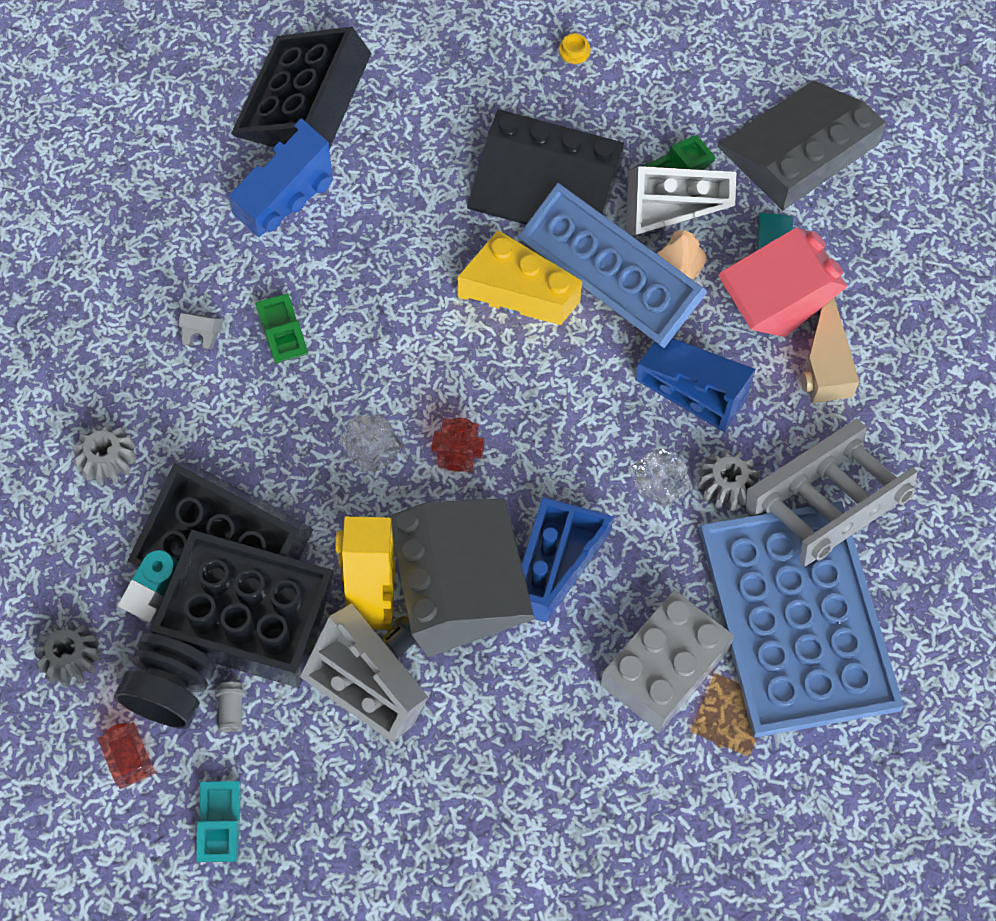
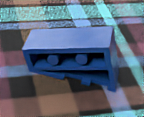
(285, 182)
(559, 552)

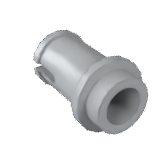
(230, 706)

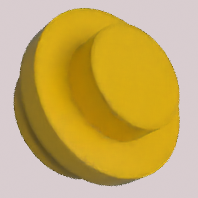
(574, 49)

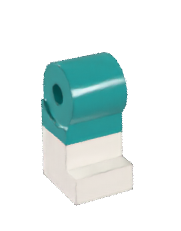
(149, 585)

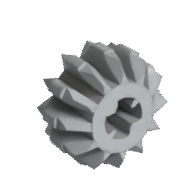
(118, 459)
(727, 467)

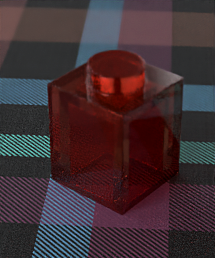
(126, 754)

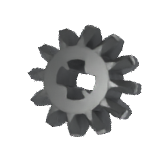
(67, 666)

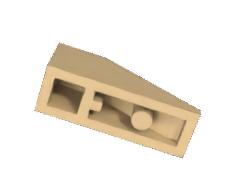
(829, 366)

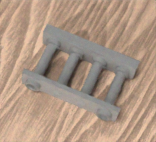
(823, 461)

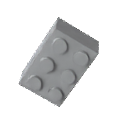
(666, 660)

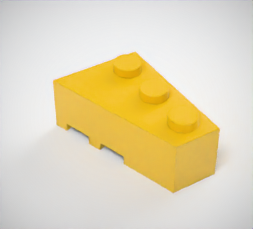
(519, 280)
(368, 568)

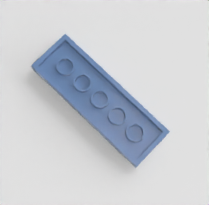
(613, 265)

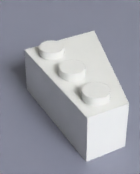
(674, 195)

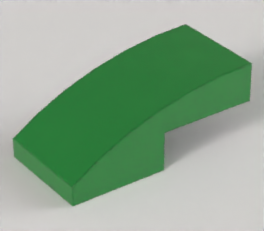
(686, 154)
(281, 328)

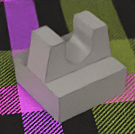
(198, 324)

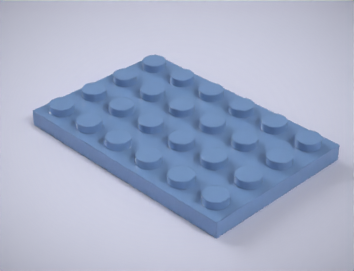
(801, 634)

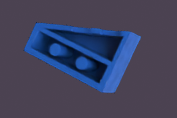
(697, 381)

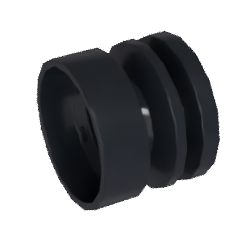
(165, 681)

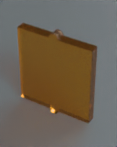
(724, 717)

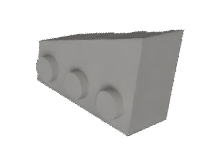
(364, 675)

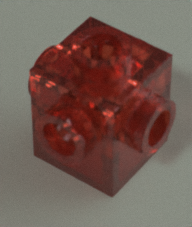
(458, 445)

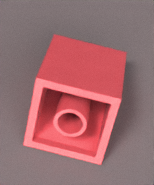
(784, 282)

